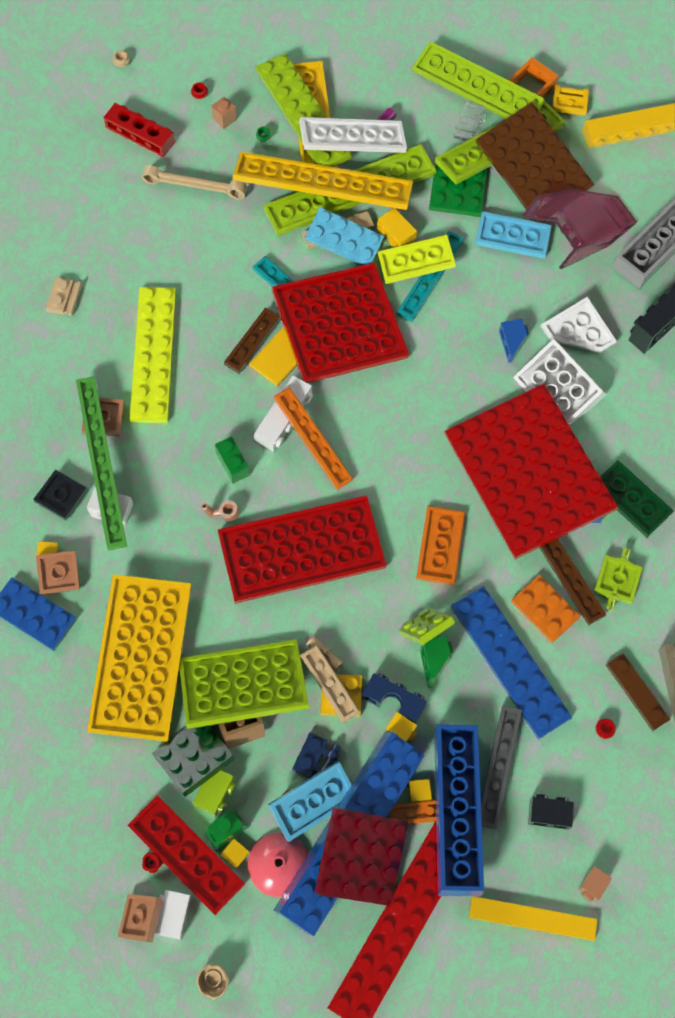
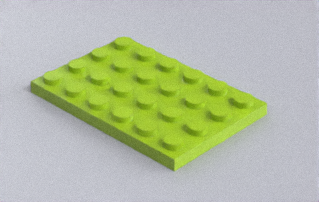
(242, 684)

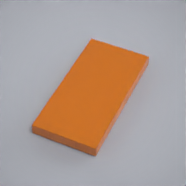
(440, 545)

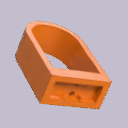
(540, 73)

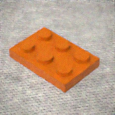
(545, 609)

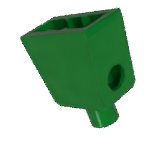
(225, 829)

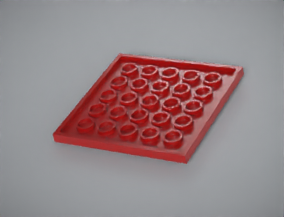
(339, 323)

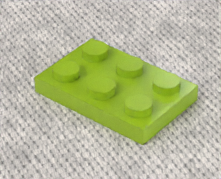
(426, 626)

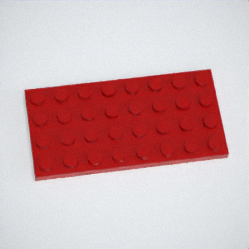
(301, 549)

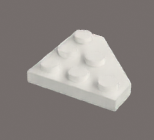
(580, 328)

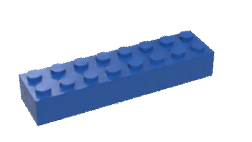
(458, 811)

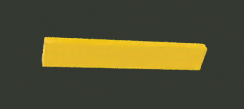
(533, 918)

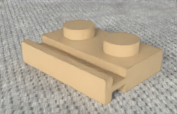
(63, 296)

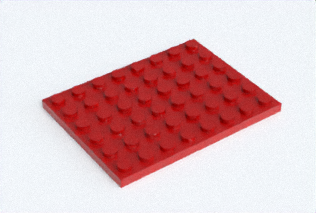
(530, 471)

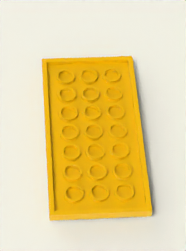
(139, 658)

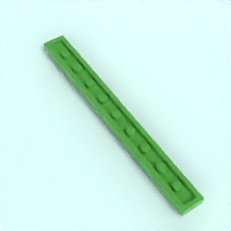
(101, 464)

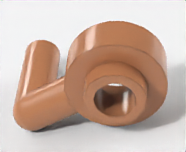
(223, 511)

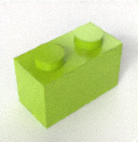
(213, 793)

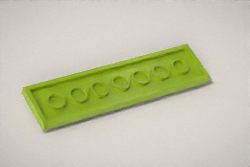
(473, 81)
(296, 102)
(469, 159)

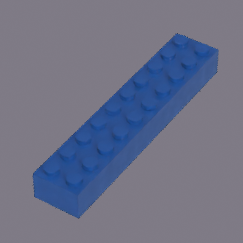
(373, 793)

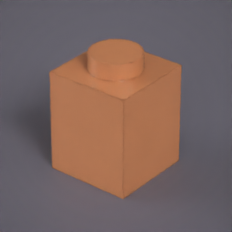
(224, 112)
(594, 884)

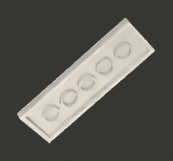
(352, 135)

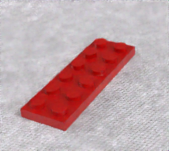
(186, 855)

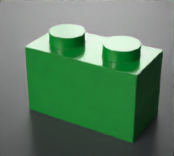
(232, 459)

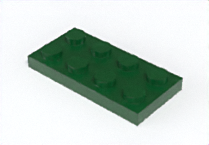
(635, 499)

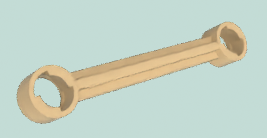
(154, 175)

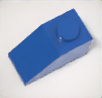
(513, 337)

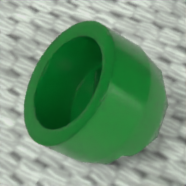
(260, 131)

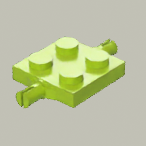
(618, 579)

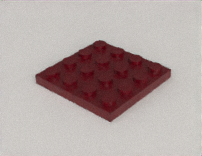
(361, 857)

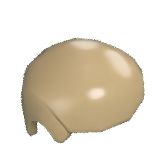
(213, 981)

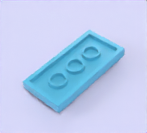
(513, 235)
(344, 237)
(310, 801)

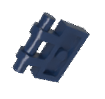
(311, 753)

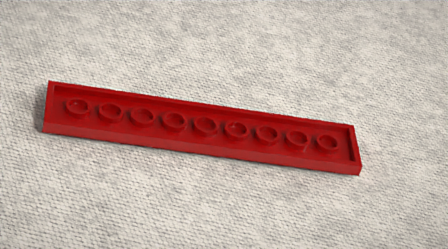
(391, 936)

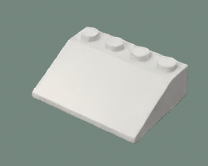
(565, 380)

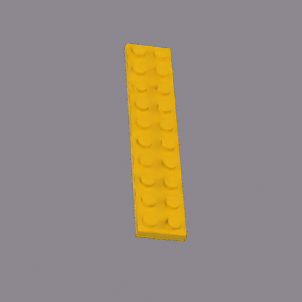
(323, 180)

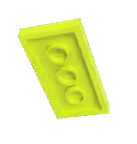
(416, 259)

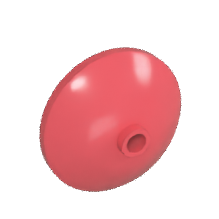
(262, 867)

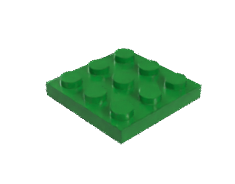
(459, 198)

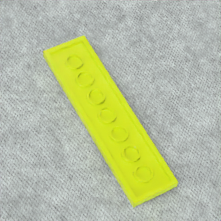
(153, 355)

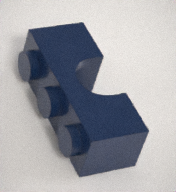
(381, 688)

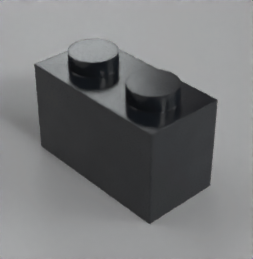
(551, 812)

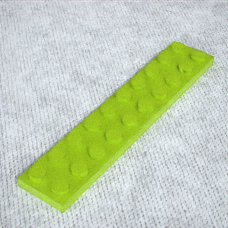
(301, 207)

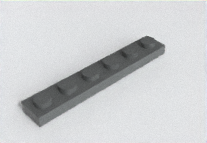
(499, 766)

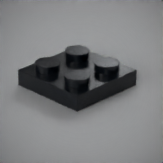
(60, 494)

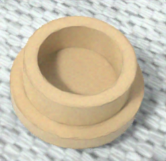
(121, 58)

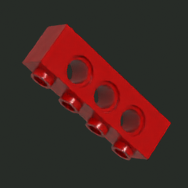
(139, 129)

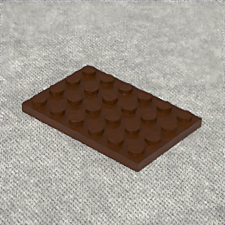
(532, 157)

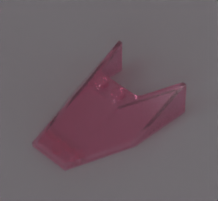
(585, 218)

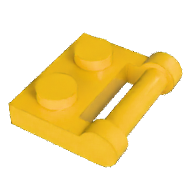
(568, 103)

